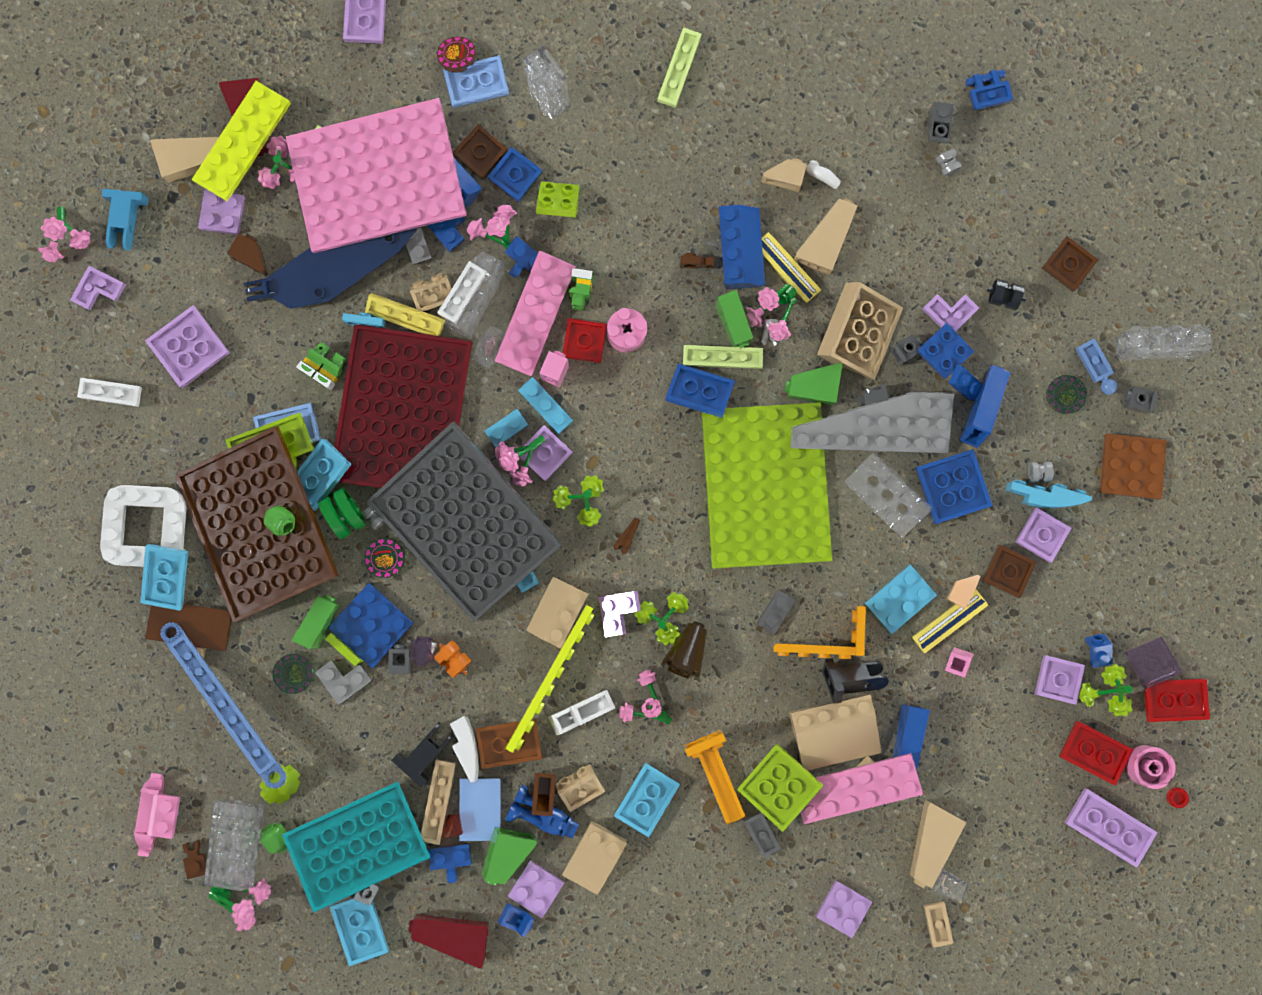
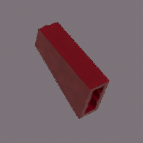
(234, 94)
(452, 936)

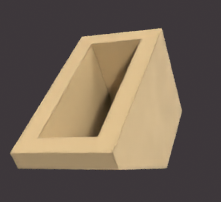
(786, 175)

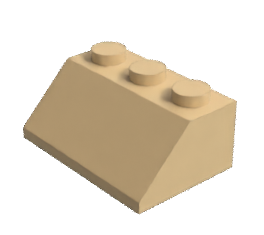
(557, 612)

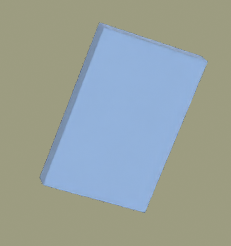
(478, 83)
(308, 414)
(480, 808)

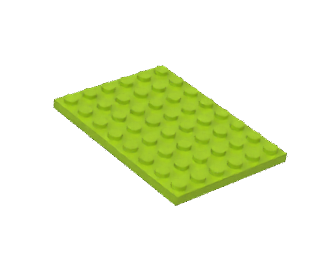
(762, 493)

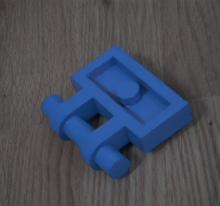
(989, 95)

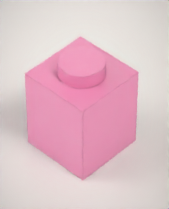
(959, 662)

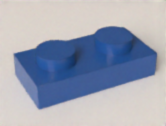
(965, 383)

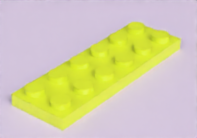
(241, 141)

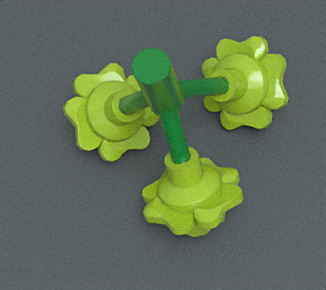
(590, 488)
(667, 632)
(1118, 704)

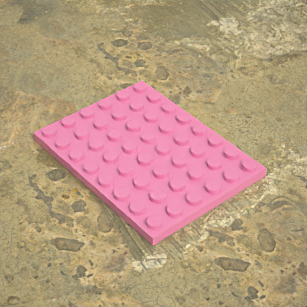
(376, 175)

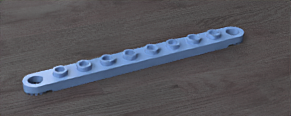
(223, 705)

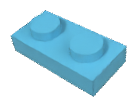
(506, 428)

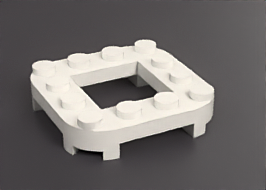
(145, 496)

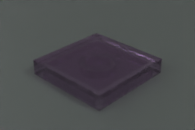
(1153, 662)

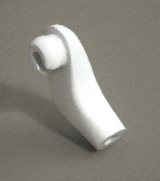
(822, 174)

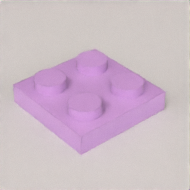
(221, 215)
(549, 455)
(1043, 535)
(1059, 679)
(536, 889)
(843, 909)

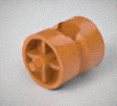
(452, 658)

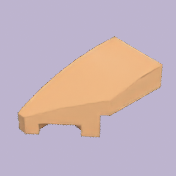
(963, 591)

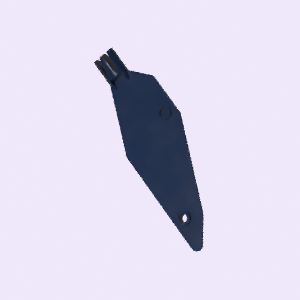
(326, 274)

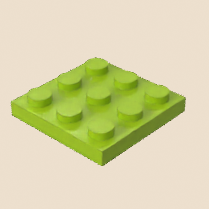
(780, 787)

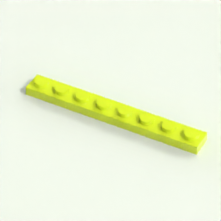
(547, 687)

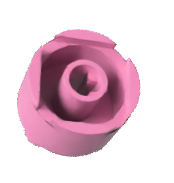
(625, 319)
(1156, 776)

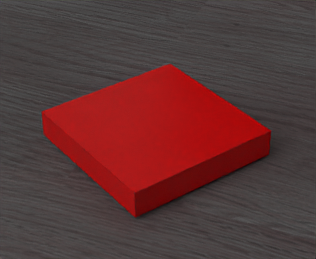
(584, 340)

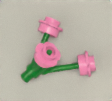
(652, 706)

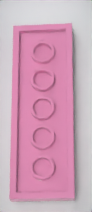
(534, 313)
(864, 788)

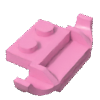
(155, 815)

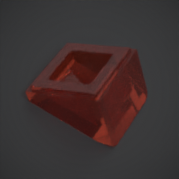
(452, 826)

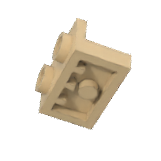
(431, 292)
(579, 787)

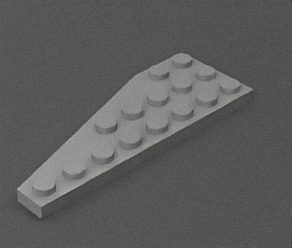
(898, 424)

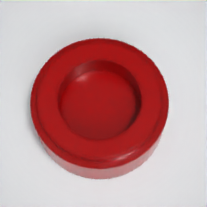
(1177, 797)

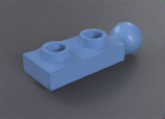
(1097, 365)

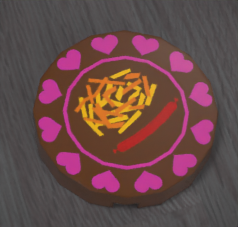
(456, 54)

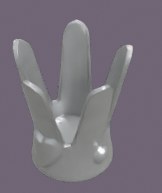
(766, 323)

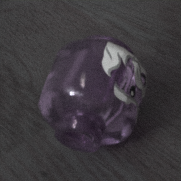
(423, 650)

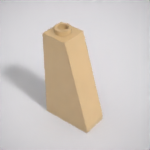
(181, 156)
(825, 242)
(934, 843)

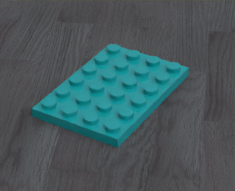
(355, 846)

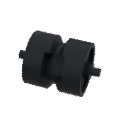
(1006, 294)

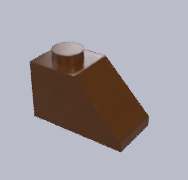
(248, 253)
(543, 794)

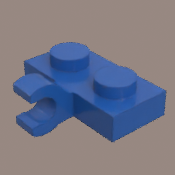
(447, 232)
(522, 255)
(450, 858)

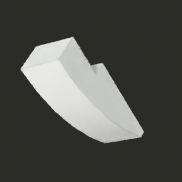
(581, 712)
(466, 748)

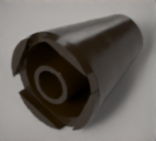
(687, 652)

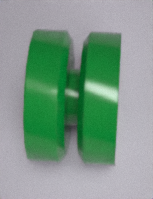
(342, 513)

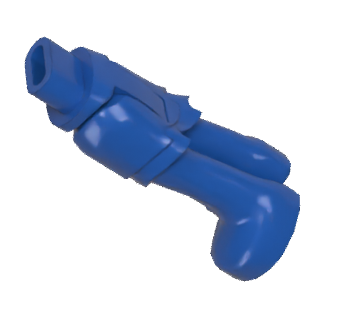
(557, 824)

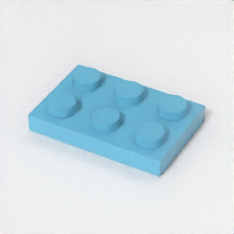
(322, 472)
(164, 576)
(900, 599)
(646, 799)
(359, 930)

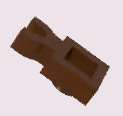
(690, 260)
(195, 862)

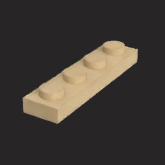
(438, 801)

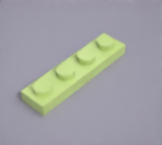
(679, 67)
(723, 357)

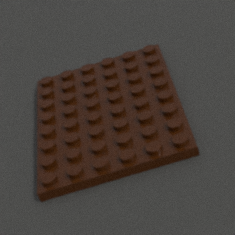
(228, 510)

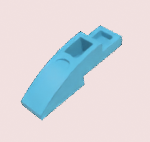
(1055, 497)

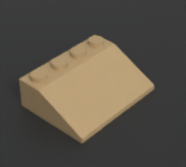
(860, 330)
(836, 731)

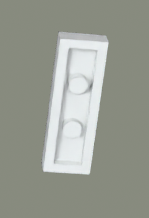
(462, 292)
(109, 392)

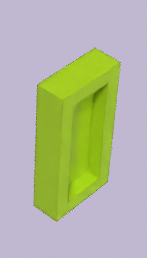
(340, 646)

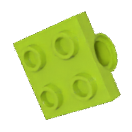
(558, 199)

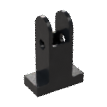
(852, 678)
(420, 757)

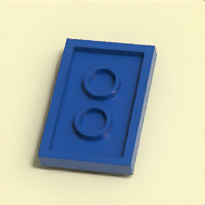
(700, 390)

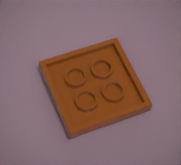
(1133, 466)

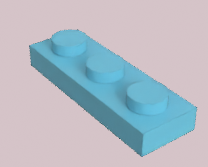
(545, 405)

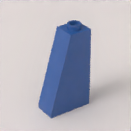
(985, 407)
(911, 731)

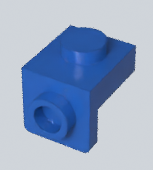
(1100, 650)
(516, 919)

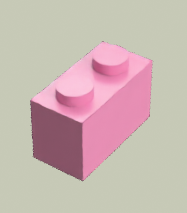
(554, 368)

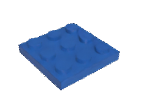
(953, 486)
(371, 625)

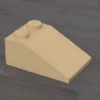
(594, 857)

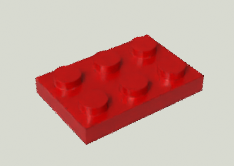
(1177, 701)
(1095, 753)

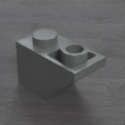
(940, 122)

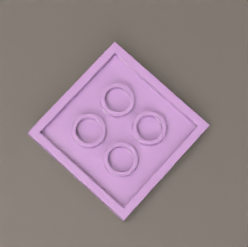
(187, 346)

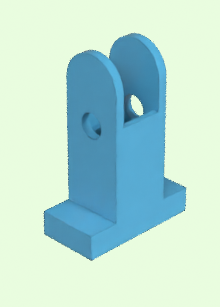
(122, 215)

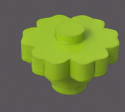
(283, 793)

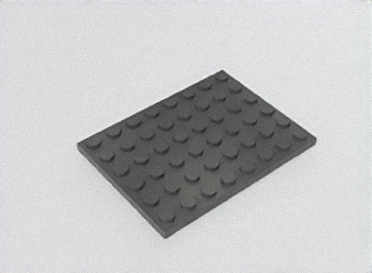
(464, 521)

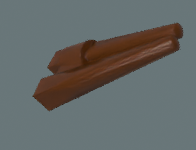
(625, 539)

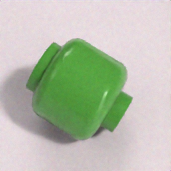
(279, 520)
(272, 838)

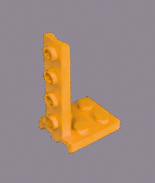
(823, 651)
(707, 750)

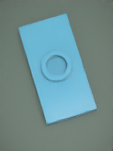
(363, 319)

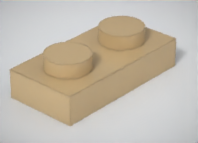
(938, 924)

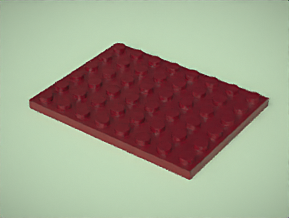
(397, 399)

